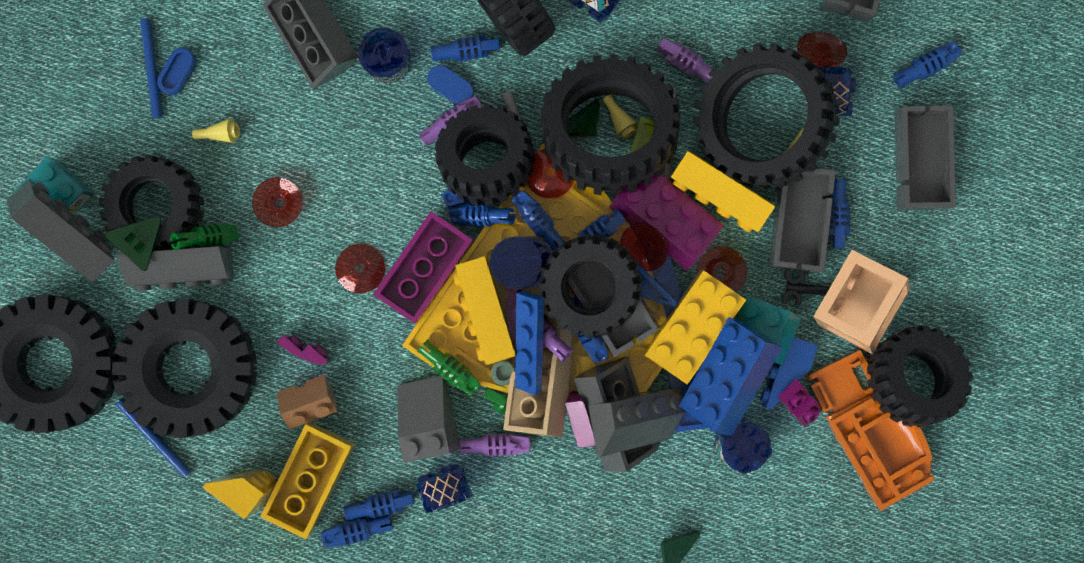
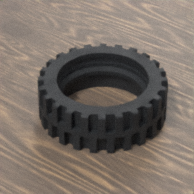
(610, 78)
(724, 88)

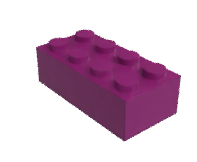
(678, 217)
(423, 267)

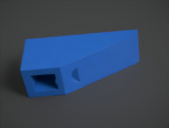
(795, 366)

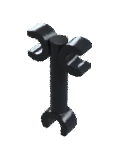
(794, 287)

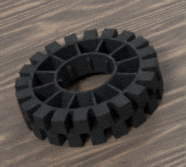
(91, 372)
(142, 373)

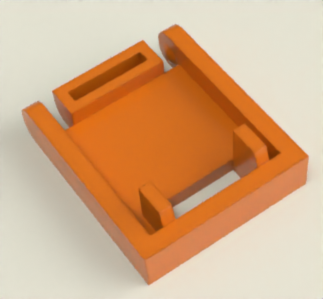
(838, 385)

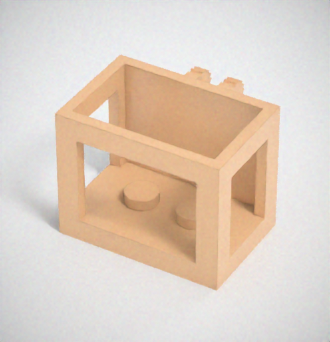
(862, 301)

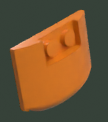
(885, 454)

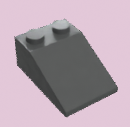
(426, 420)

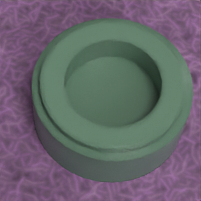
(502, 372)

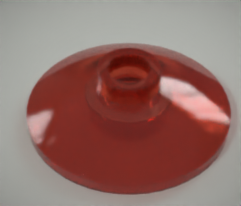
(822, 49)
(547, 186)
(266, 196)
(650, 256)
(730, 261)
(372, 272)

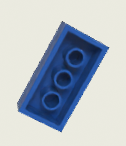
(730, 376)

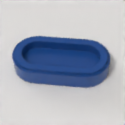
(176, 71)
(449, 84)

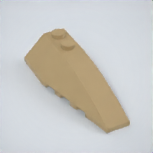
(546, 411)

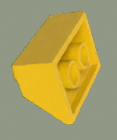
(243, 491)

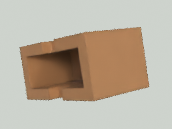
(307, 402)

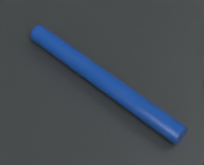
(151, 68)
(160, 445)

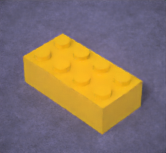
(723, 191)
(485, 310)
(693, 326)
(307, 480)

